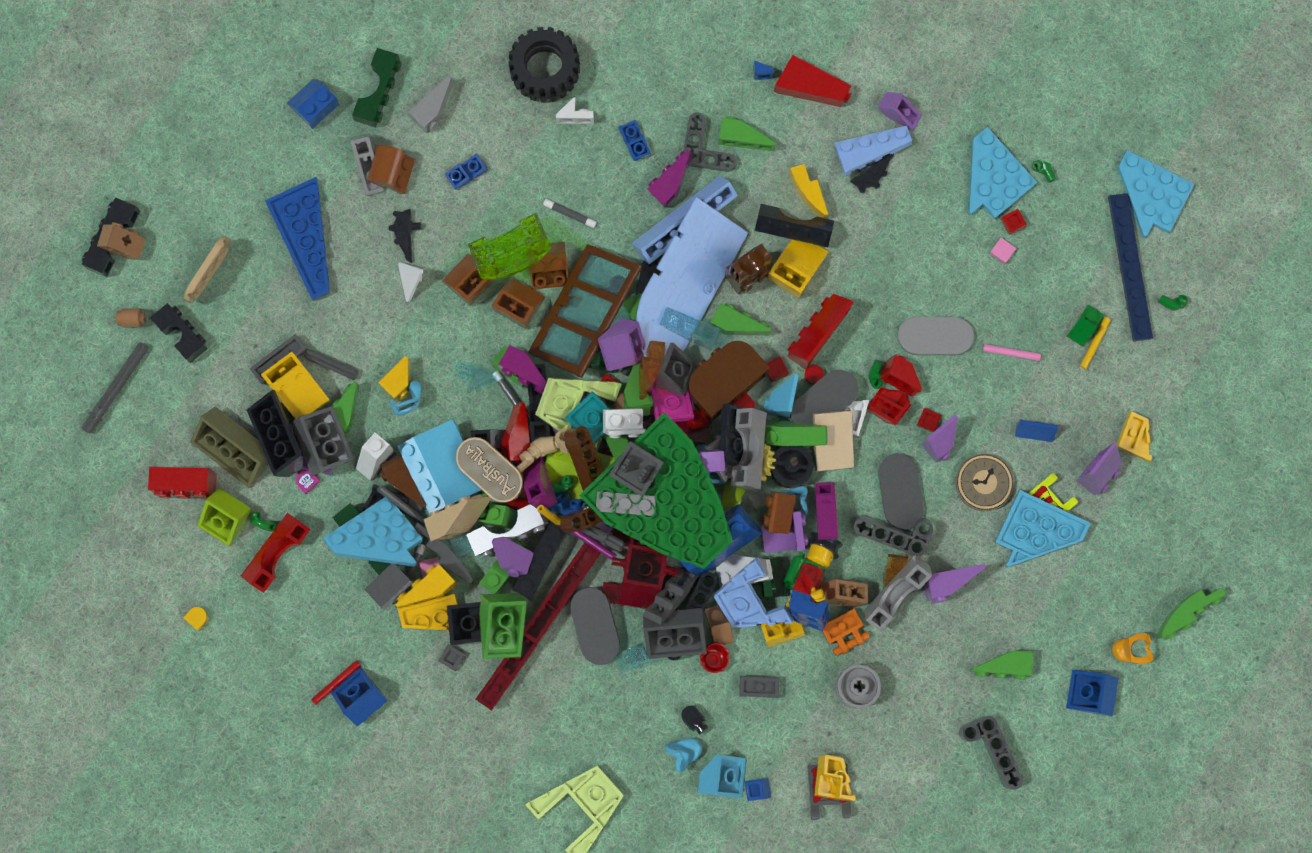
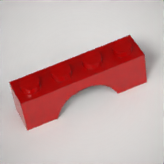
(262, 567)

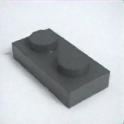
(759, 687)

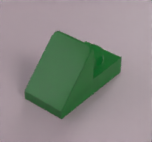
(1085, 325)

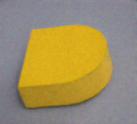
(196, 617)

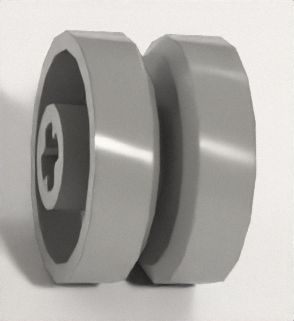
(869, 684)

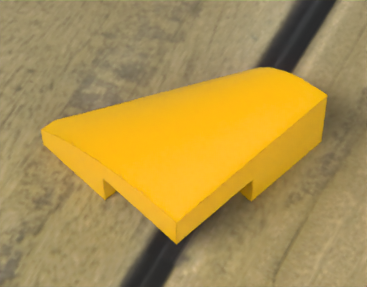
(782, 632)
(832, 779)

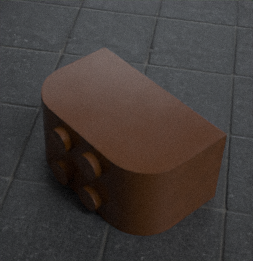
(725, 377)

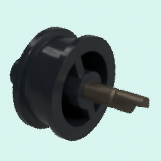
(792, 466)

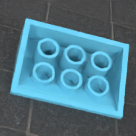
(434, 466)

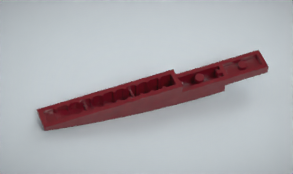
(539, 625)

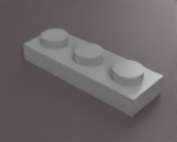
(606, 505)

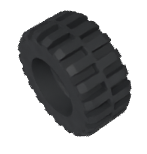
(538, 42)

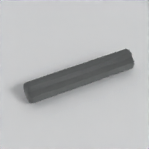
(331, 364)

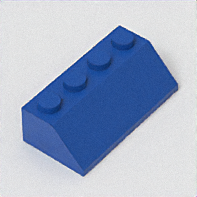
(743, 532)

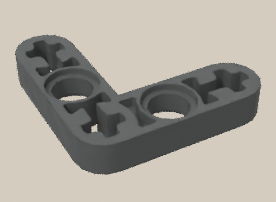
(700, 154)

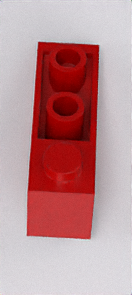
(516, 434)

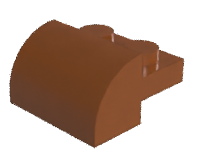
(391, 168)

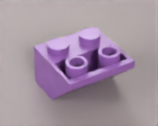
(622, 344)

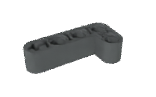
(891, 532)
(995, 754)

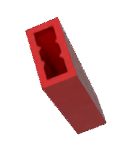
(811, 83)

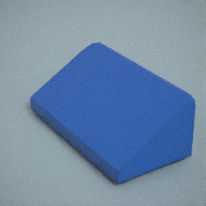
(1036, 430)

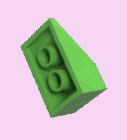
(502, 625)

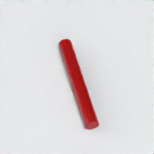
(336, 682)

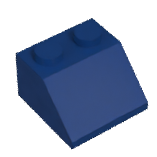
(313, 103)
(1092, 692)
(358, 697)

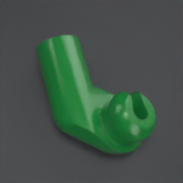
(1044, 168)
(1173, 304)
(874, 374)
(564, 485)
(262, 524)

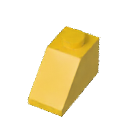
(397, 380)

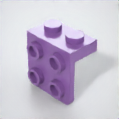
(781, 542)

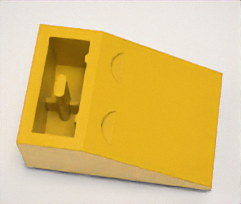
(797, 266)
(295, 386)
(434, 585)

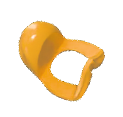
(1122, 649)

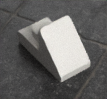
(569, 115)

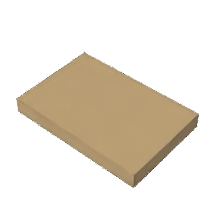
(839, 451)

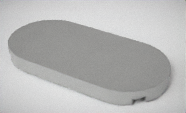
(935, 336)

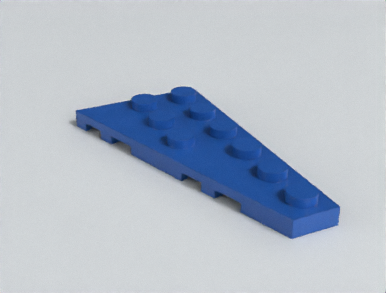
(301, 227)

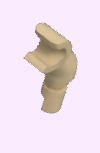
(542, 447)

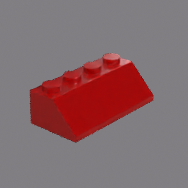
(820, 330)

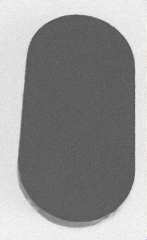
(829, 394)
(900, 491)
(595, 626)

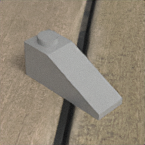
(430, 108)
(364, 155)

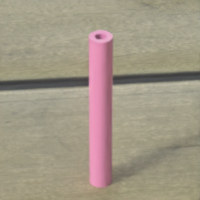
(1011, 352)

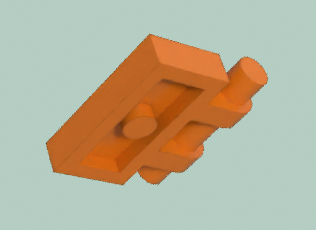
(843, 626)

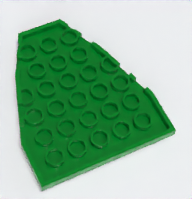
(688, 510)

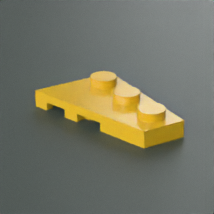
(427, 614)

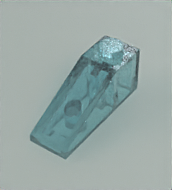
(690, 328)

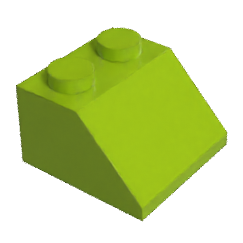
(223, 516)

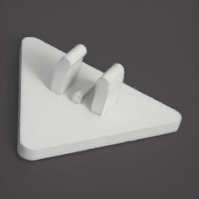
(410, 278)

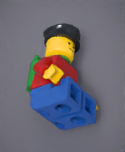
(806, 579)

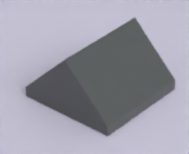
(675, 371)
(388, 586)

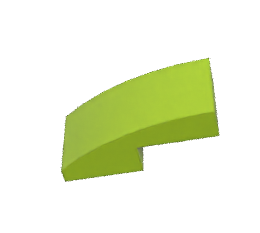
(731, 495)

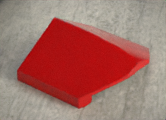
(889, 405)

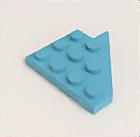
(995, 176)
(1153, 192)
(1038, 528)
(376, 535)

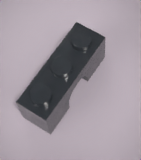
(190, 344)

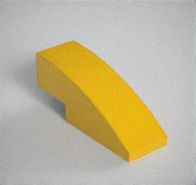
(808, 190)

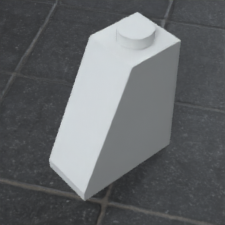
(373, 454)

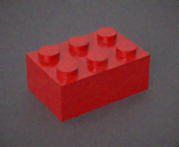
(182, 482)

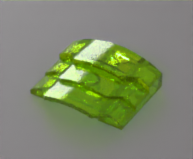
(511, 251)

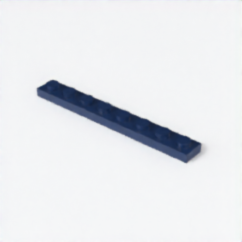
(1130, 267)

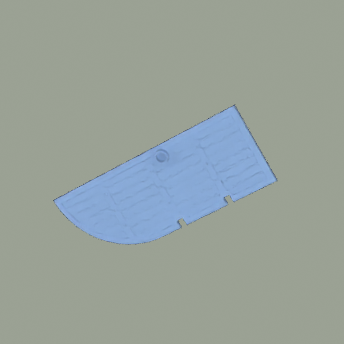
(689, 272)

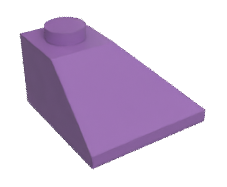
(941, 440)

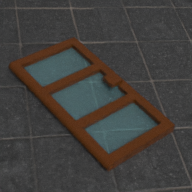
(584, 310)

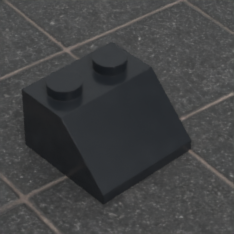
(464, 623)

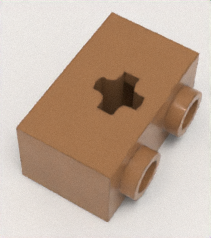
(121, 241)
(845, 593)

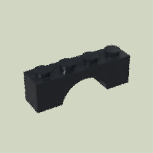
(812, 231)
(99, 259)
(538, 427)
(542, 557)

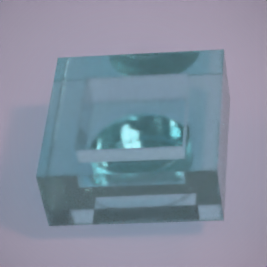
(461, 545)

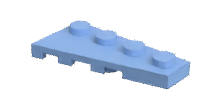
(862, 150)

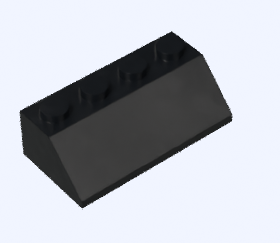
(275, 435)

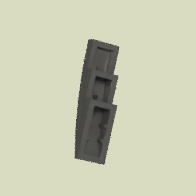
(448, 559)
(671, 596)

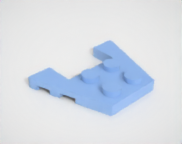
(742, 603)

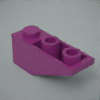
(668, 185)
(520, 365)
(538, 485)
(826, 510)

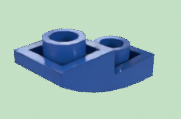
(634, 140)
(466, 172)
(565, 504)

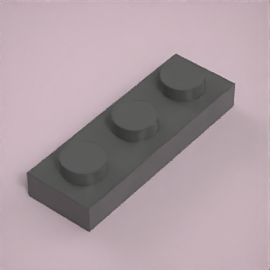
(293, 345)

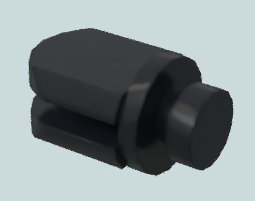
(694, 719)

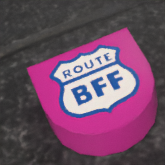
(306, 481)

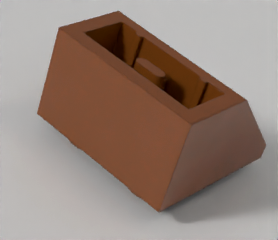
(551, 269)
(466, 281)
(518, 302)
(779, 512)

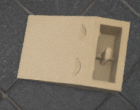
(456, 518)

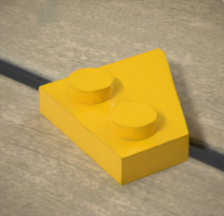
(1135, 436)

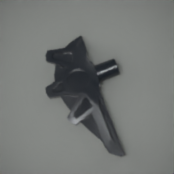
(872, 174)
(403, 230)

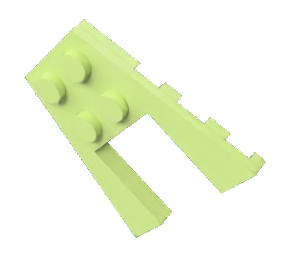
(565, 394)
(593, 793)

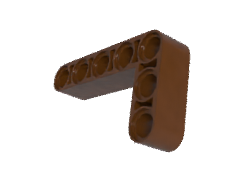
(582, 465)

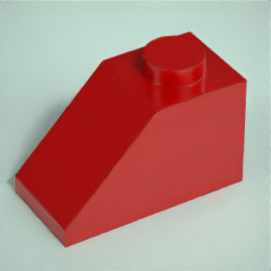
(901, 375)

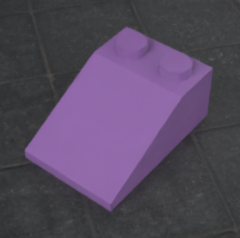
(1101, 469)
(948, 582)

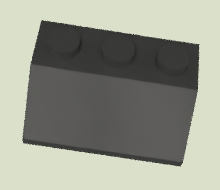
(322, 440)
(677, 636)

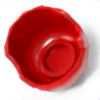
(716, 658)

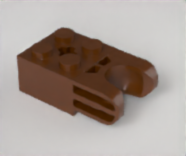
(749, 269)

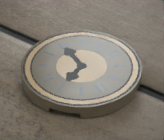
(984, 482)

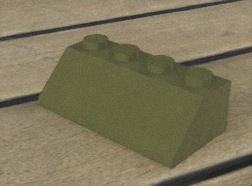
(230, 446)

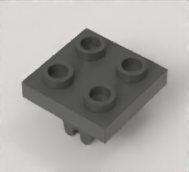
(636, 468)

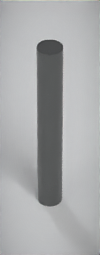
(401, 504)

